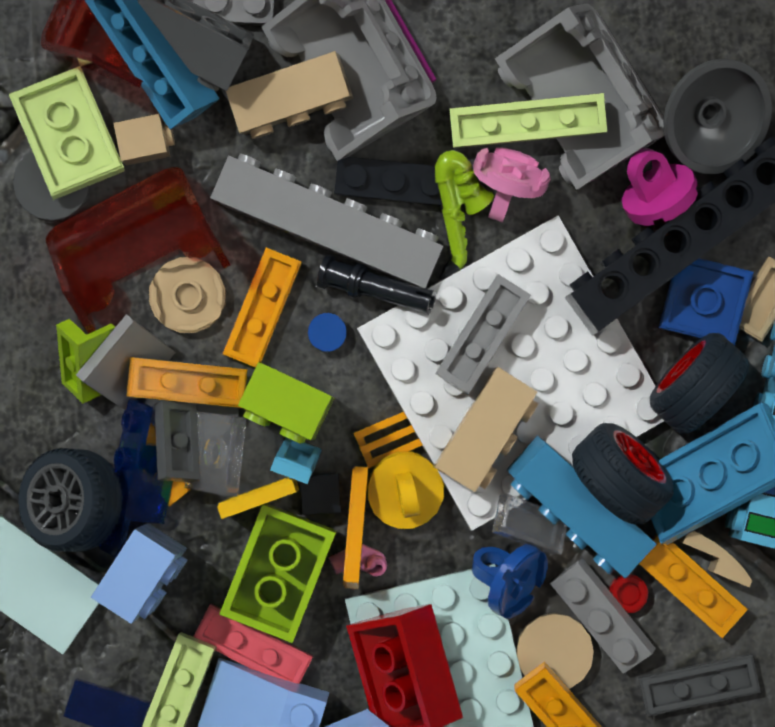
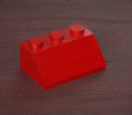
(405, 668)

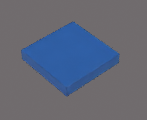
(706, 300)

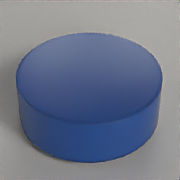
(327, 332)

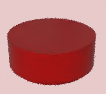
(629, 592)

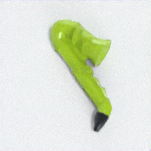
(457, 187)

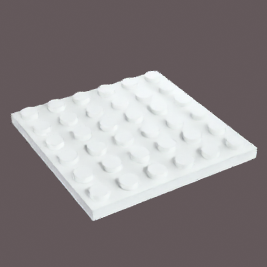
(576, 374)

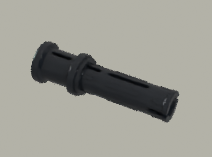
(359, 281)

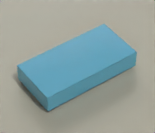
(296, 460)

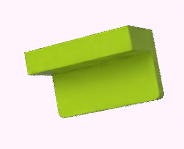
(74, 352)

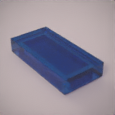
(104, 706)

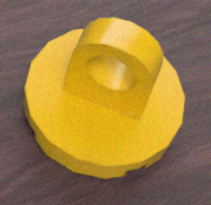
(405, 490)

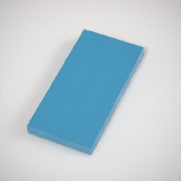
(718, 473)

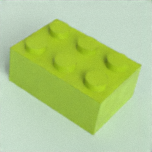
(286, 402)
(278, 572)

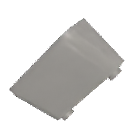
(581, 57)
(376, 58)

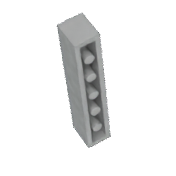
(326, 222)

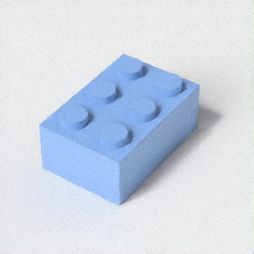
(139, 572)

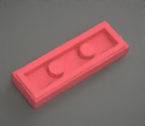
(253, 647)

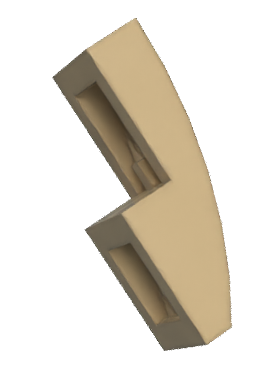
(722, 562)

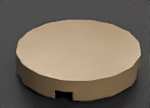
(187, 295)
(559, 643)

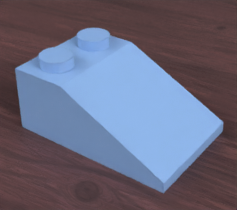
(255, 699)

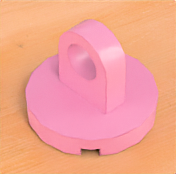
(511, 175)

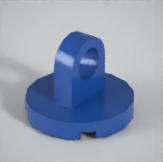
(512, 579)

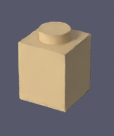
(143, 139)

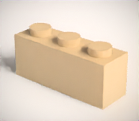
(290, 95)
(487, 430)

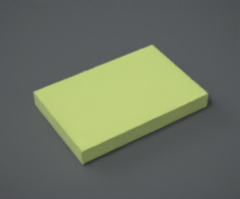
(66, 132)

